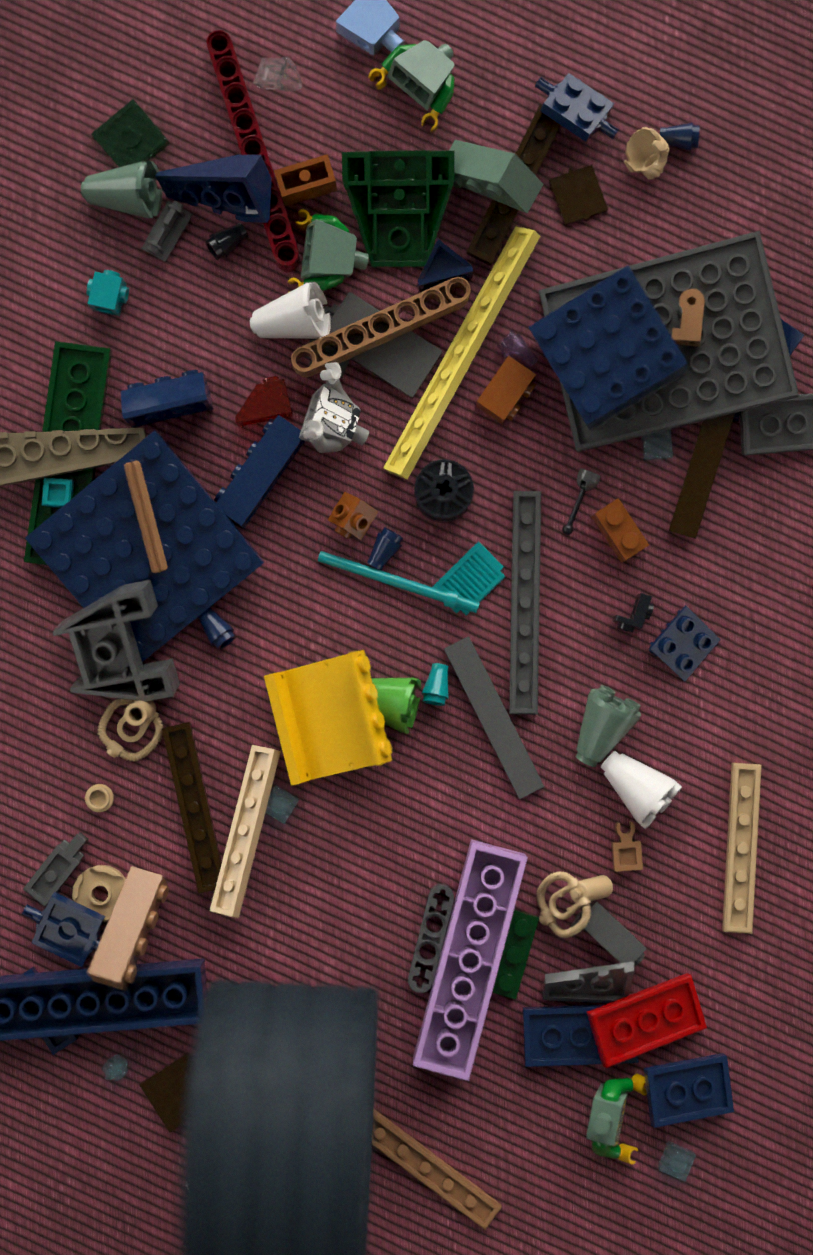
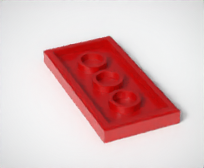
(646, 1020)

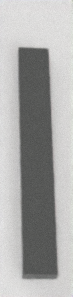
(525, 602)

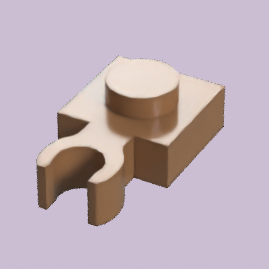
(626, 853)

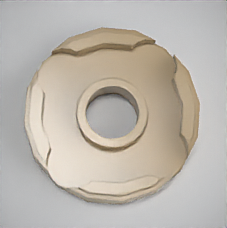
(98, 876)

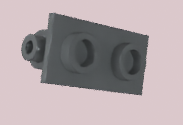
(167, 230)

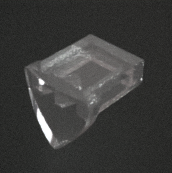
(278, 75)

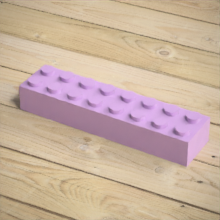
(469, 959)

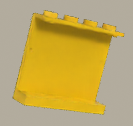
(328, 717)

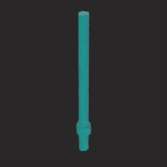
(450, 599)

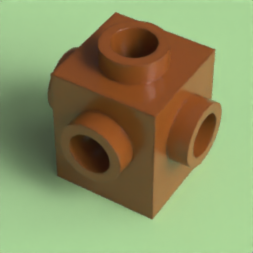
(352, 516)

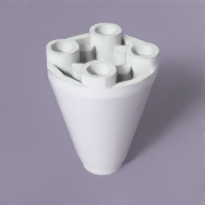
(639, 787)

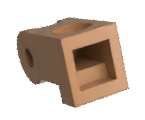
(692, 309)

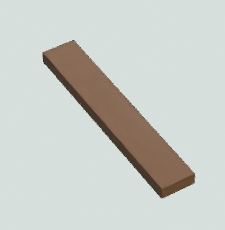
(433, 1171)

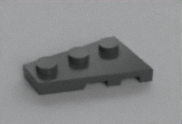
(592, 984)

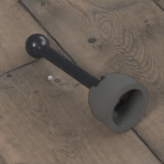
(586, 481)

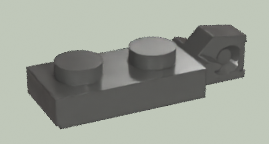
(56, 869)

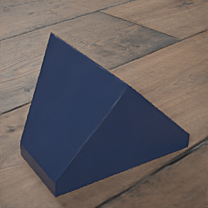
(442, 266)

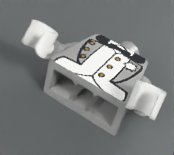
(332, 415)

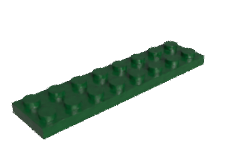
(72, 404)

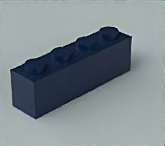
(260, 471)

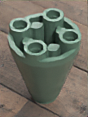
(604, 724)

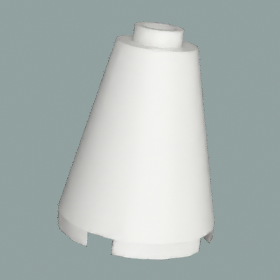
(293, 315)

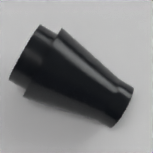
(225, 241)

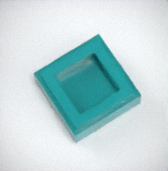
(57, 492)

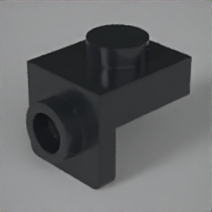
(641, 611)

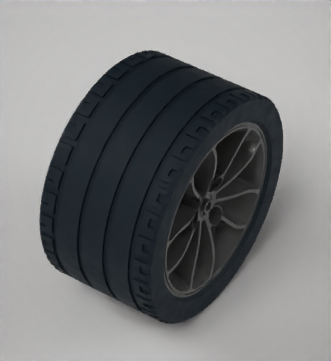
(279, 1121)

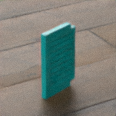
(473, 575)

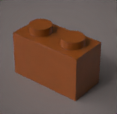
(306, 180)
(505, 391)
(619, 530)

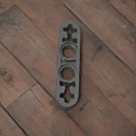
(428, 937)

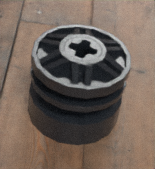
(452, 505)

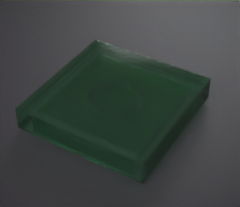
(130, 136)

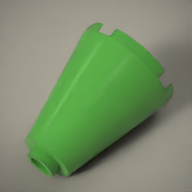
(398, 701)

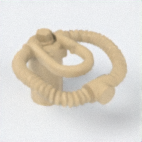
(135, 714)
(582, 894)

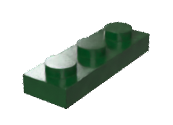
(515, 953)

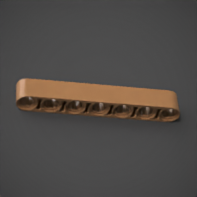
(391, 317)

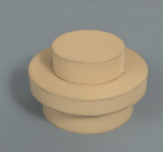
(99, 798)

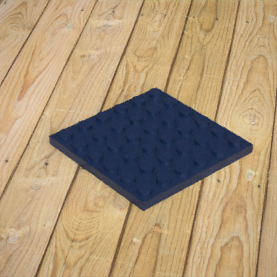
(99, 545)

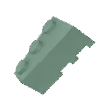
(495, 175)

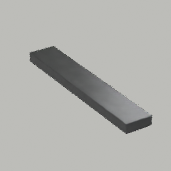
(493, 717)

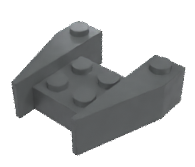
(108, 648)

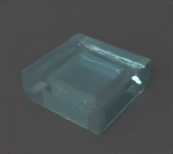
(657, 446)

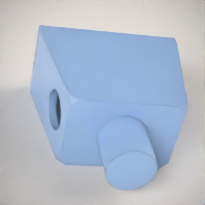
(370, 25)

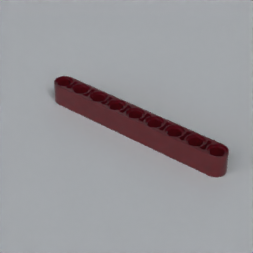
(249, 139)

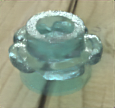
(115, 1068)

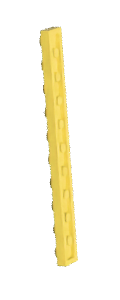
(461, 352)

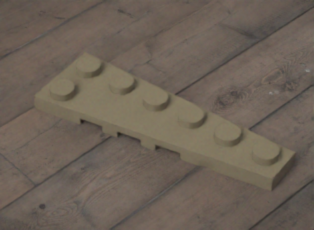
(55, 453)

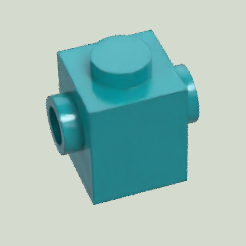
(107, 292)

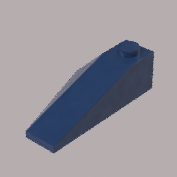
(226, 184)

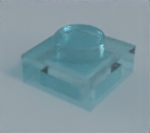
(281, 804)
(676, 1161)

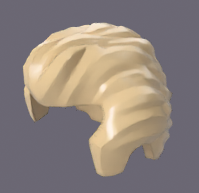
(646, 153)

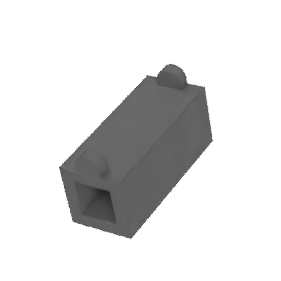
(612, 935)

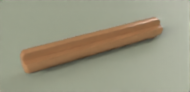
(145, 516)

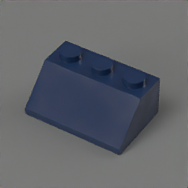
(166, 399)

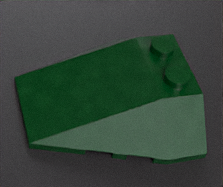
(398, 201)

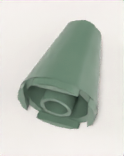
(125, 189)

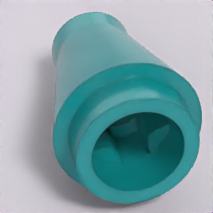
(436, 686)

